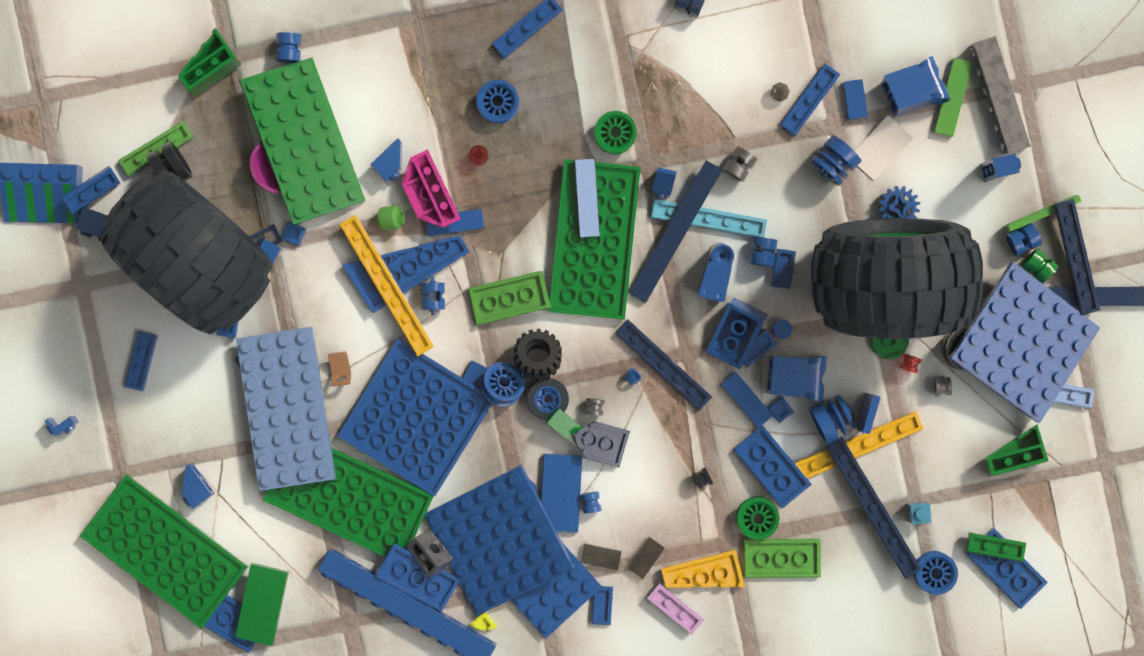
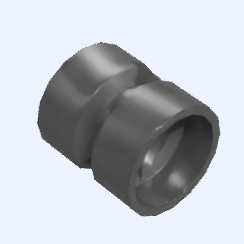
(735, 169)

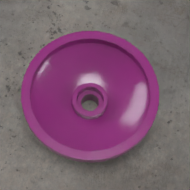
(262, 171)

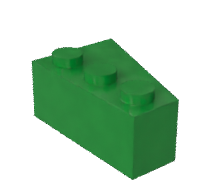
(209, 64)
(1020, 453)

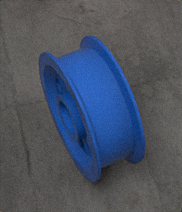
(494, 84)
(497, 394)
(944, 587)

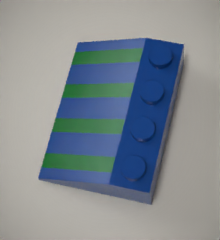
(35, 190)

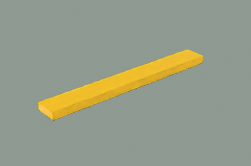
(386, 285)
(863, 443)

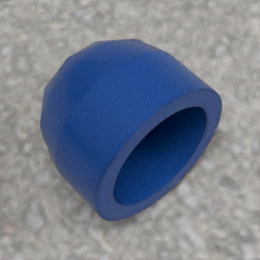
(632, 377)

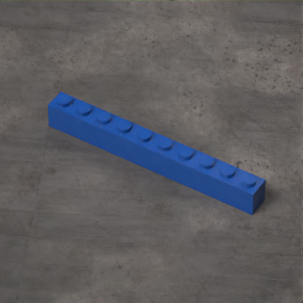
(399, 604)

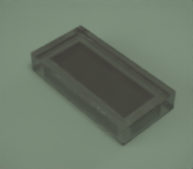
(601, 556)
(646, 557)

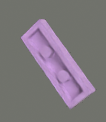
(675, 608)

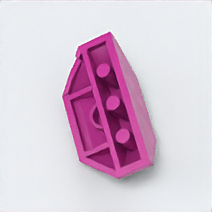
(428, 191)

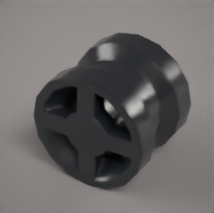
(702, 478)

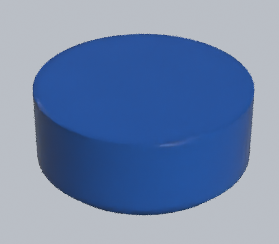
(782, 329)

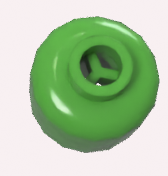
(390, 218)

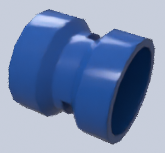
(591, 504)

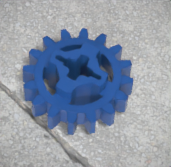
(897, 197)

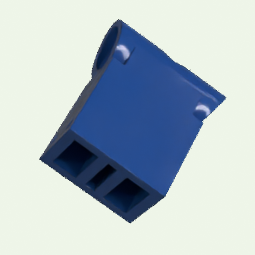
(915, 87)
(716, 273)
(797, 376)

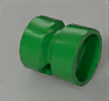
(1039, 265)

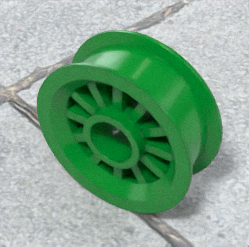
(629, 124)
(774, 523)

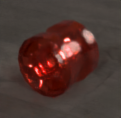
(481, 155)
(910, 363)

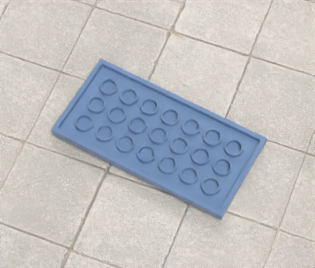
(285, 408)

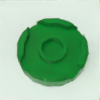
(889, 347)

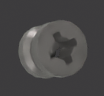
(942, 386)
(594, 406)

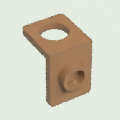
(340, 368)

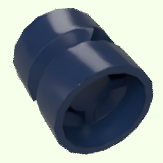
(692, 6)

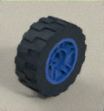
(549, 387)

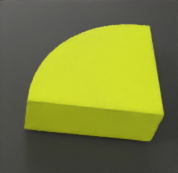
(483, 622)

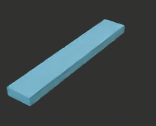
(713, 219)

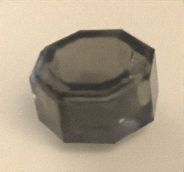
(779, 92)

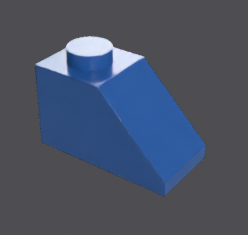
(389, 162)
(663, 183)
(195, 487)

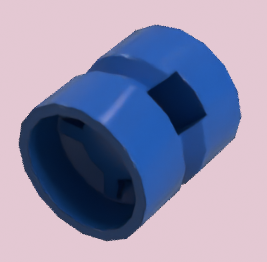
(288, 47)
(1030, 238)
(763, 251)

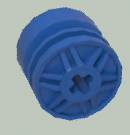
(832, 164)
(833, 419)

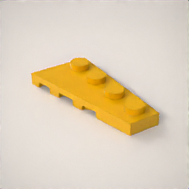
(708, 571)

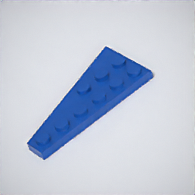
(407, 267)

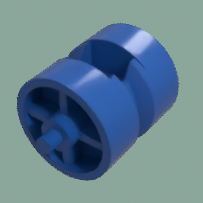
(432, 296)

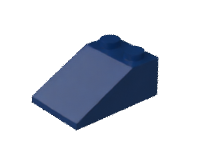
(736, 332)

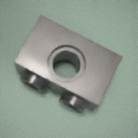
(429, 553)

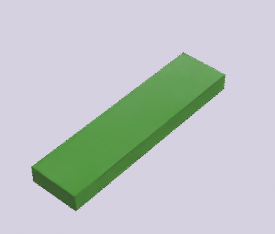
(956, 88)
(138, 160)
(1035, 216)

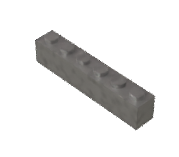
(999, 95)

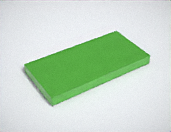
(509, 298)
(782, 558)

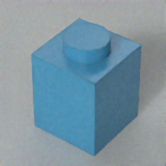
(919, 512)

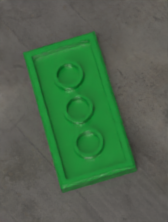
(262, 604)

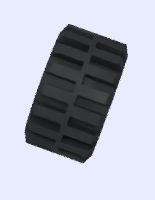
(542, 341)

